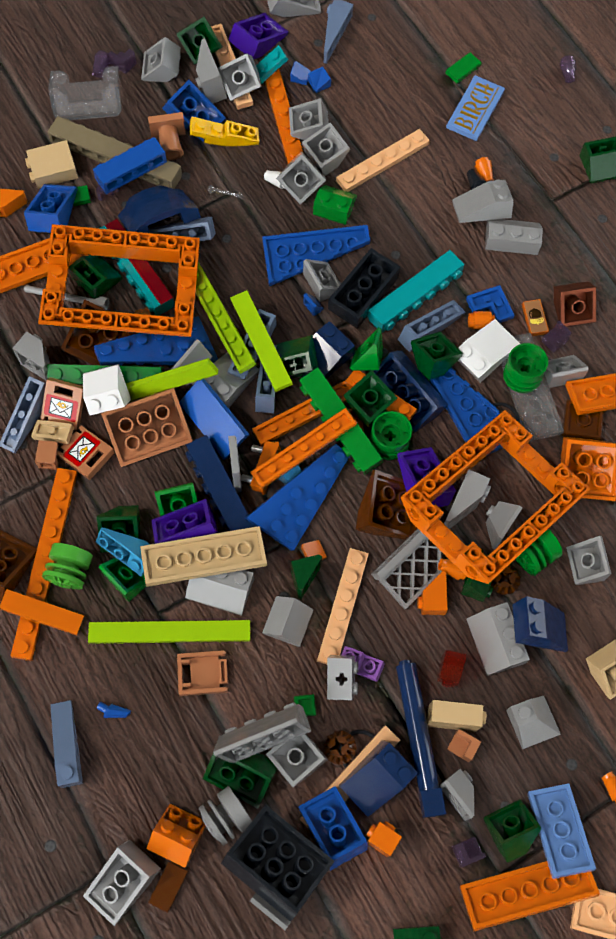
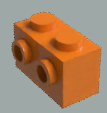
(383, 838)

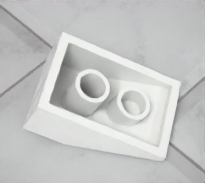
(486, 350)

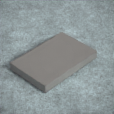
(235, 463)

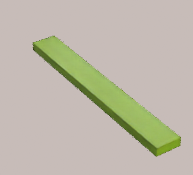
(222, 323)
(169, 631)

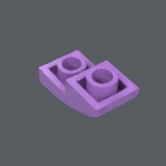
(367, 666)

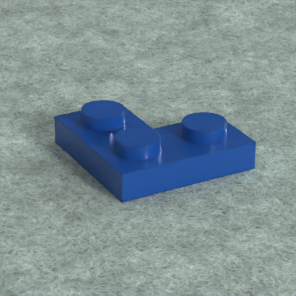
(494, 300)

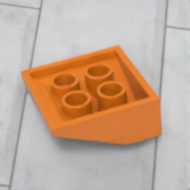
(593, 464)

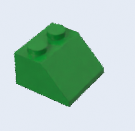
(333, 204)

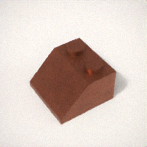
(575, 303)

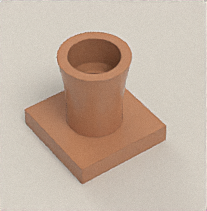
(168, 129)

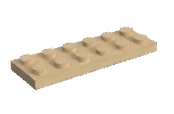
(203, 556)

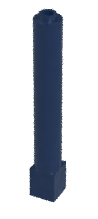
(429, 790)

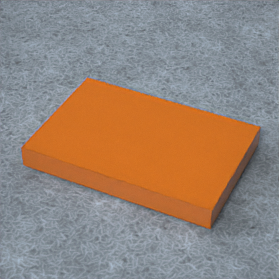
(593, 393)

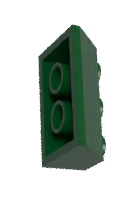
(246, 778)

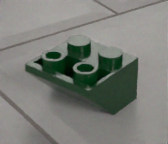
(599, 159)
(94, 275)
(298, 356)

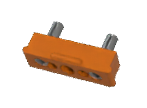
(267, 451)

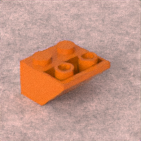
(176, 835)

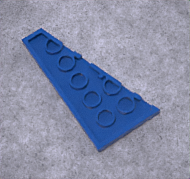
(287, 252)
(152, 347)
(465, 406)
(296, 503)

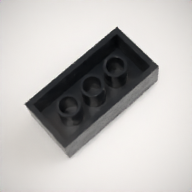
(363, 288)

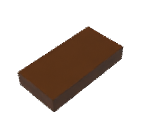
(168, 887)

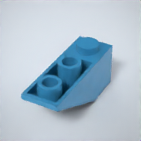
(123, 548)

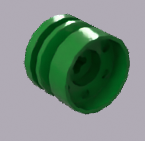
(525, 368)
(392, 426)
(539, 553)

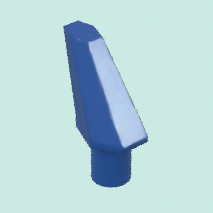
(113, 711)

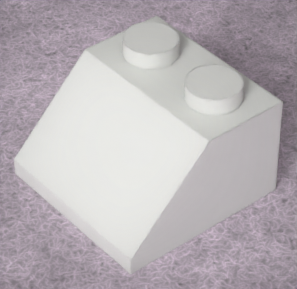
(105, 390)

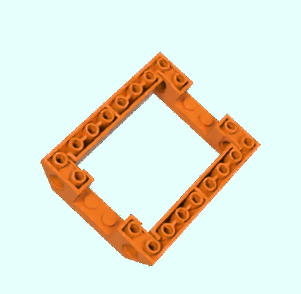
(119, 244)
(514, 438)

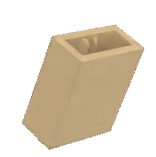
(51, 164)
(455, 716)

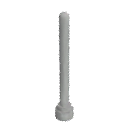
(101, 301)

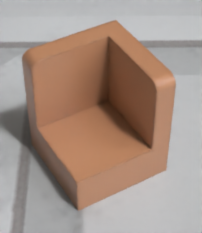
(46, 455)
(464, 745)

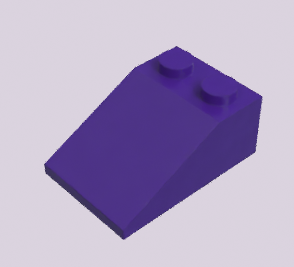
(256, 35)
(416, 466)
(185, 523)

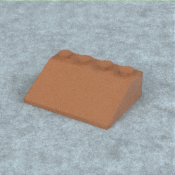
(147, 427)

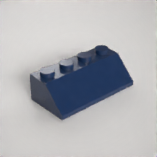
(410, 385)

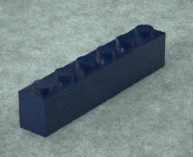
(217, 484)

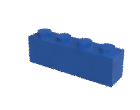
(130, 165)

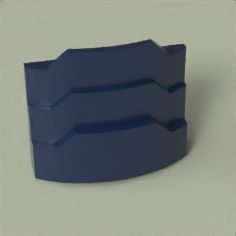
(155, 205)

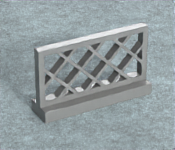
(397, 558)

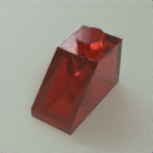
(451, 668)

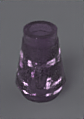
(101, 61)
(568, 68)

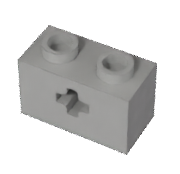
(335, 686)

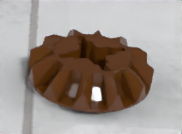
(504, 587)
(348, 750)

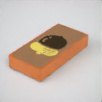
(535, 317)

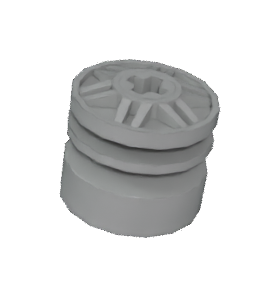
(225, 816)

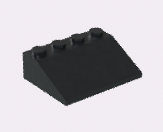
(277, 862)

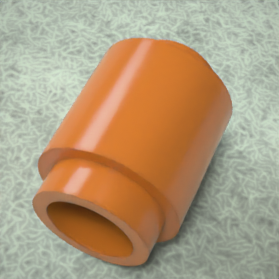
(479, 319)

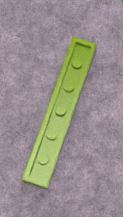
(261, 341)
(171, 378)

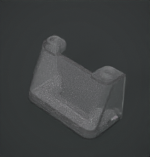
(86, 98)

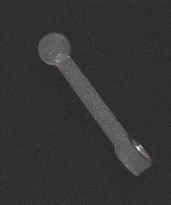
(211, 189)

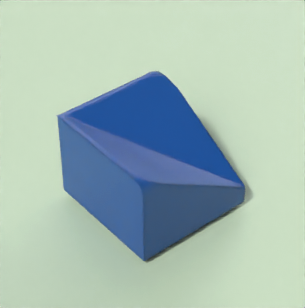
(319, 79)

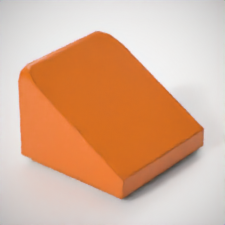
(313, 548)

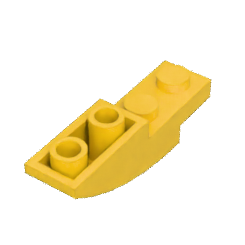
(224, 134)

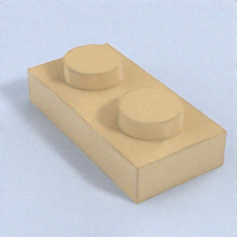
(52, 431)

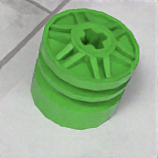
(68, 564)

